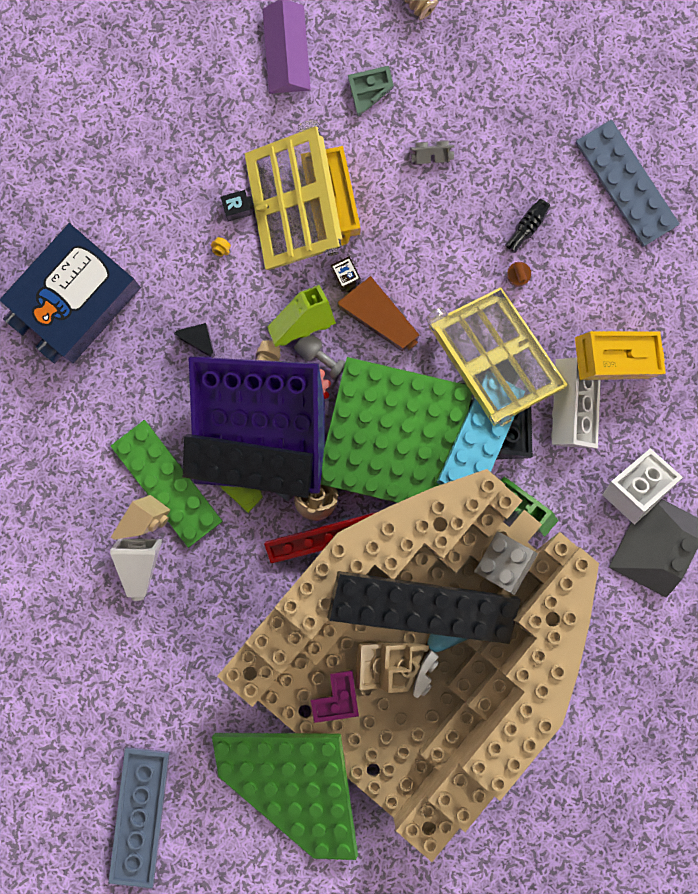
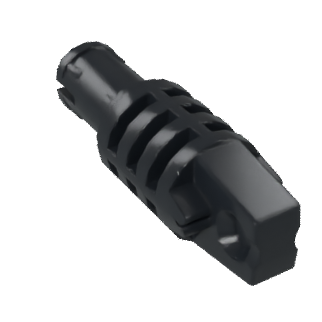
(528, 224)

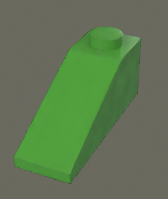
(533, 507)

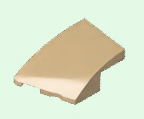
(388, 665)

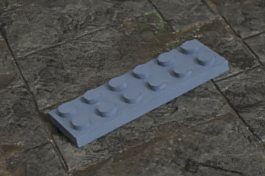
(627, 183)
(139, 817)

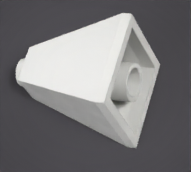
(135, 564)

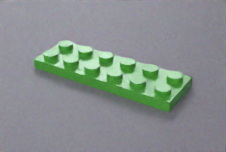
(162, 478)

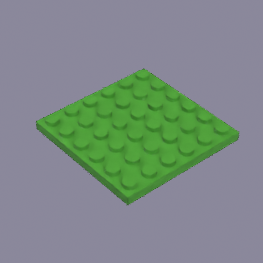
(391, 430)

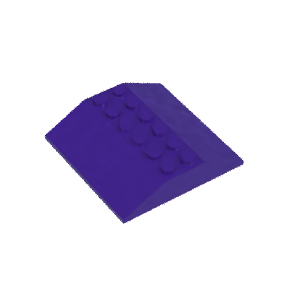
(259, 405)

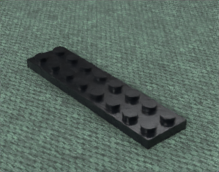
(423, 608)

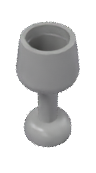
(310, 347)

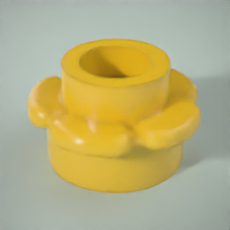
(220, 247)

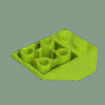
(301, 317)

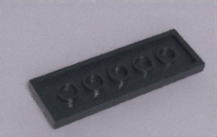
(247, 465)

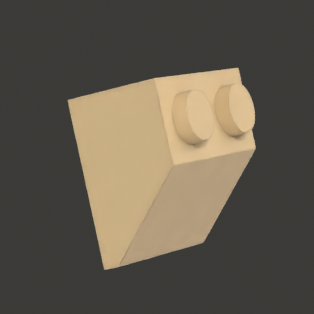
(142, 517)

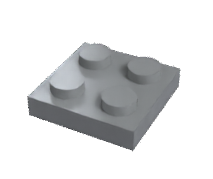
(506, 562)

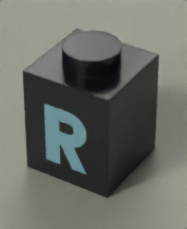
(237, 205)

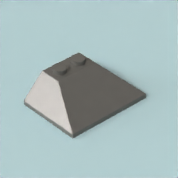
(658, 548)

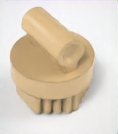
(268, 351)

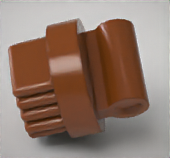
(519, 274)

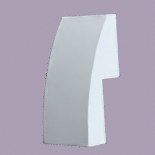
(422, 681)

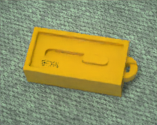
(343, 194)
(620, 355)

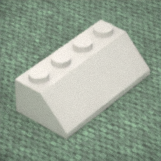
(575, 408)

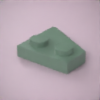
(369, 87)

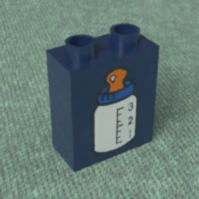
(68, 295)

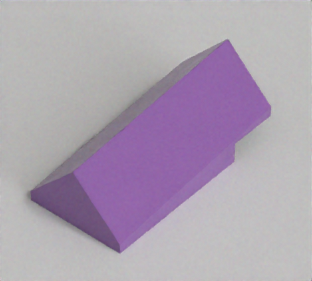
(286, 47)

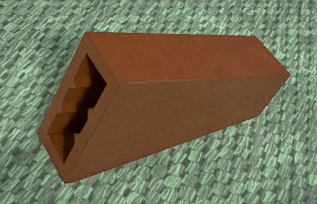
(378, 313)

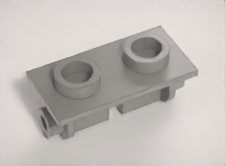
(440, 150)

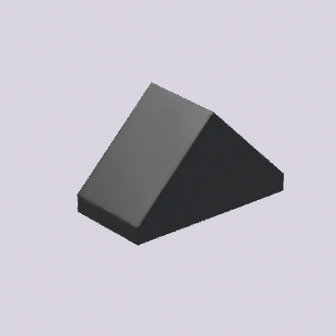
(198, 337)

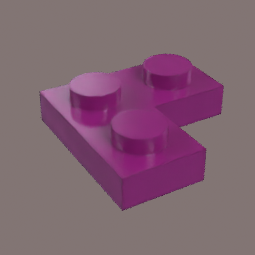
(342, 703)

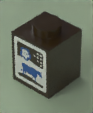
(345, 274)

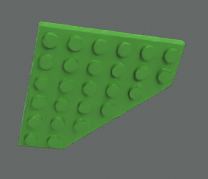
(294, 784)

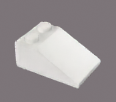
(641, 486)

